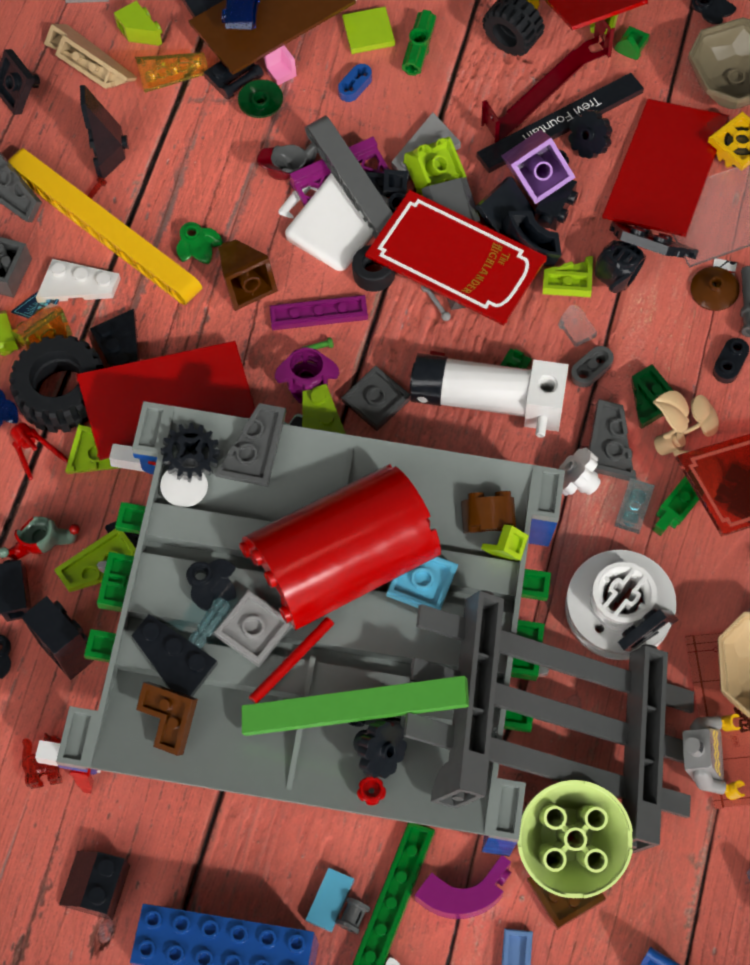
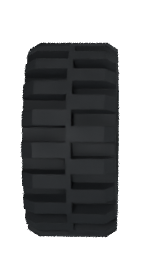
(36, 366)

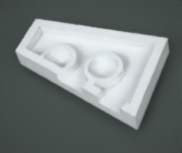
(72, 280)

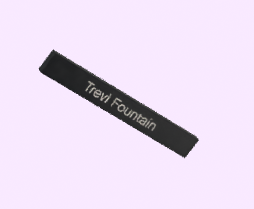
(559, 121)

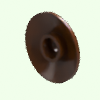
(714, 297)

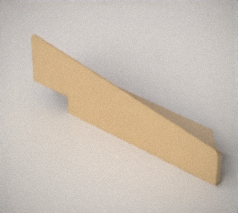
(86, 57)

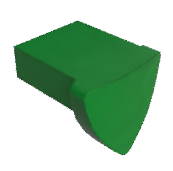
(632, 43)

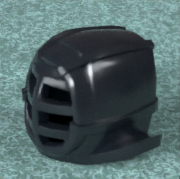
(619, 265)

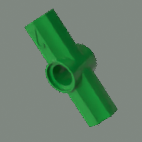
(419, 42)

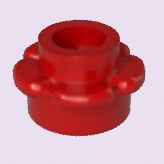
(371, 798)

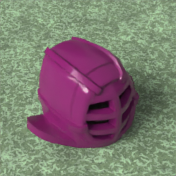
(305, 374)

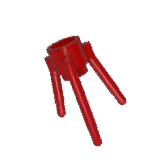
(25, 438)

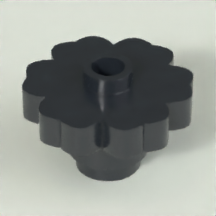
(590, 134)
(380, 748)

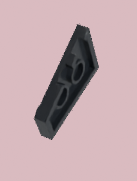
(118, 339)
(173, 657)

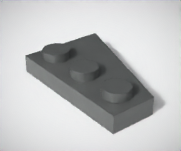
(610, 441)

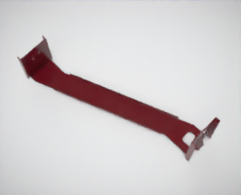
(548, 84)

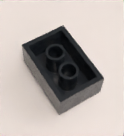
(58, 636)

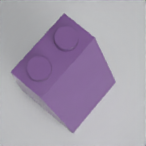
(538, 166)

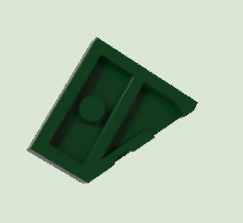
(646, 387)

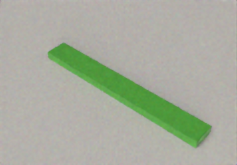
(355, 705)

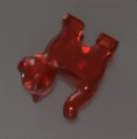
(34, 770)

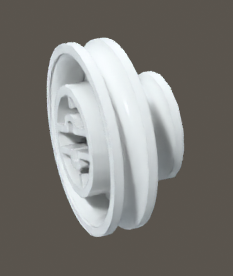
(588, 609)

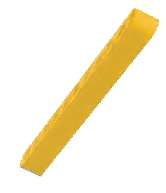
(106, 228)

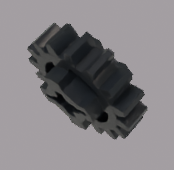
(182, 444)

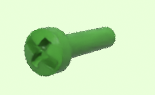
(329, 342)

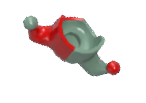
(39, 537)

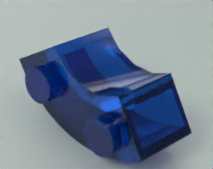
(240, 14)

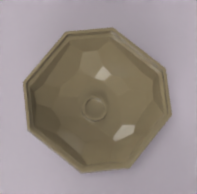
(723, 62)

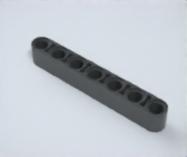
(349, 173)

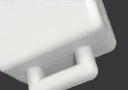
(327, 225)

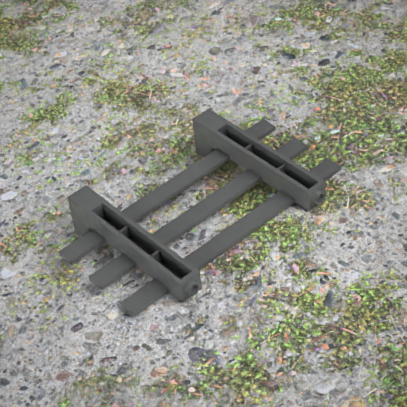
(470, 739)

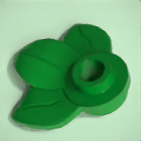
(198, 245)

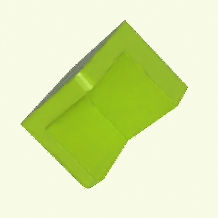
(510, 544)

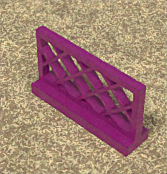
(319, 171)

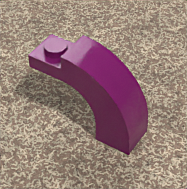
(464, 903)

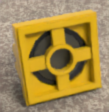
(736, 145)

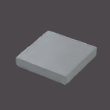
(252, 628)

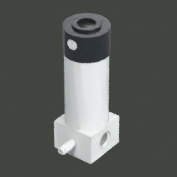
(493, 388)

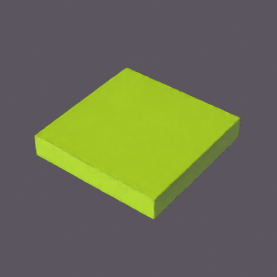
(368, 30)

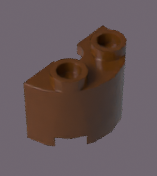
(488, 513)

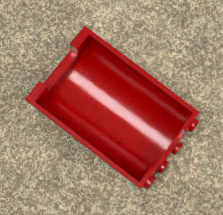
(344, 545)

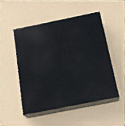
(500, 201)

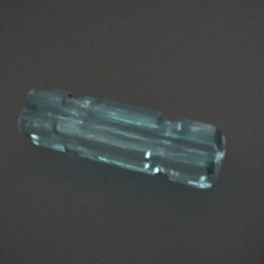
(209, 622)

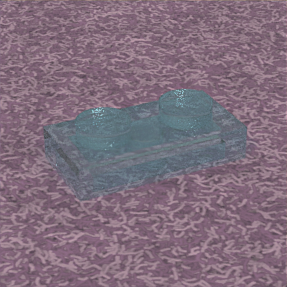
(634, 505)

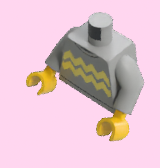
(705, 757)

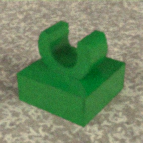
(516, 359)

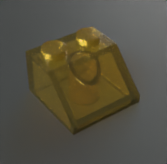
(44, 323)

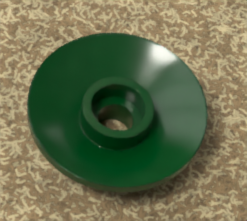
(260, 98)

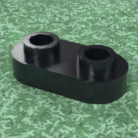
(732, 359)

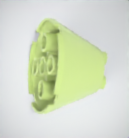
(599, 842)

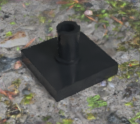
(15, 81)

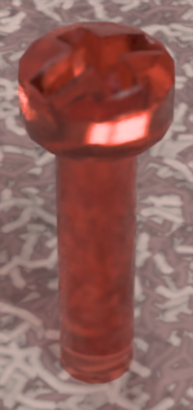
(100, 182)

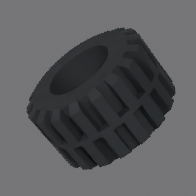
(513, 26)

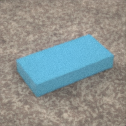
(330, 900)

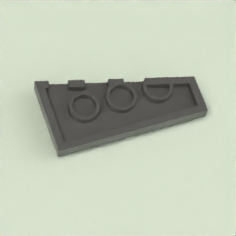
(16, 193)

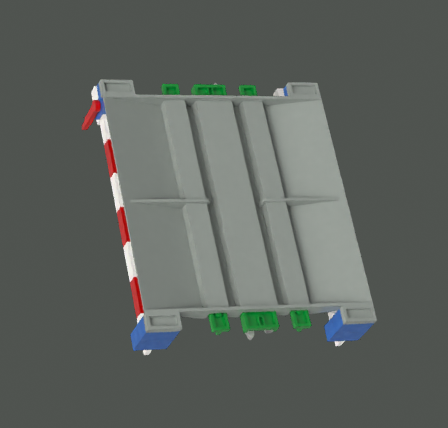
(363, 649)

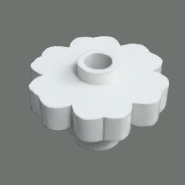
(580, 473)

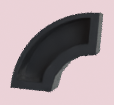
(526, 230)

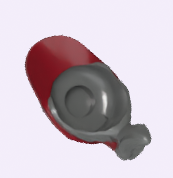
(285, 159)

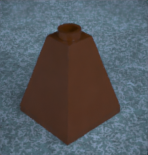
(246, 273)

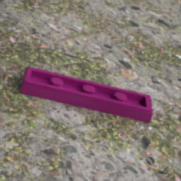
(318, 312)

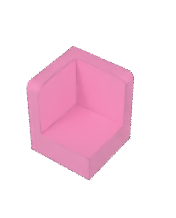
(280, 65)

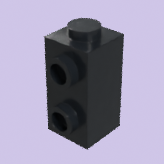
(553, 208)
(14, 590)

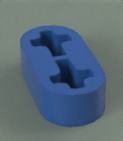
(357, 84)

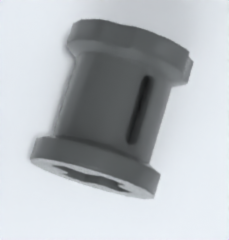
(353, 915)

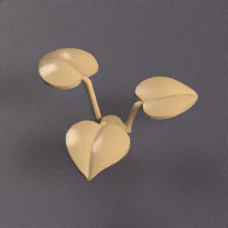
(676, 411)

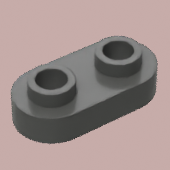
(590, 367)

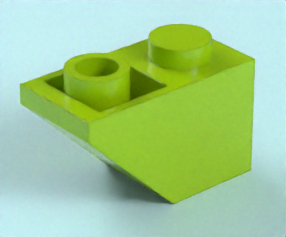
(137, 25)

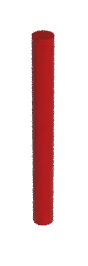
(292, 659)

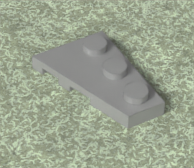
(428, 133)

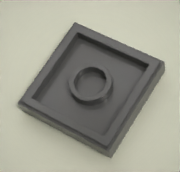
(376, 398)

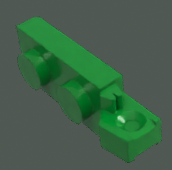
(676, 507)

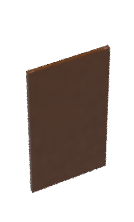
(276, 25)

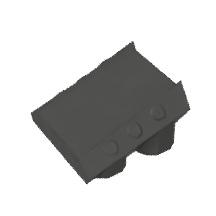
(455, 196)

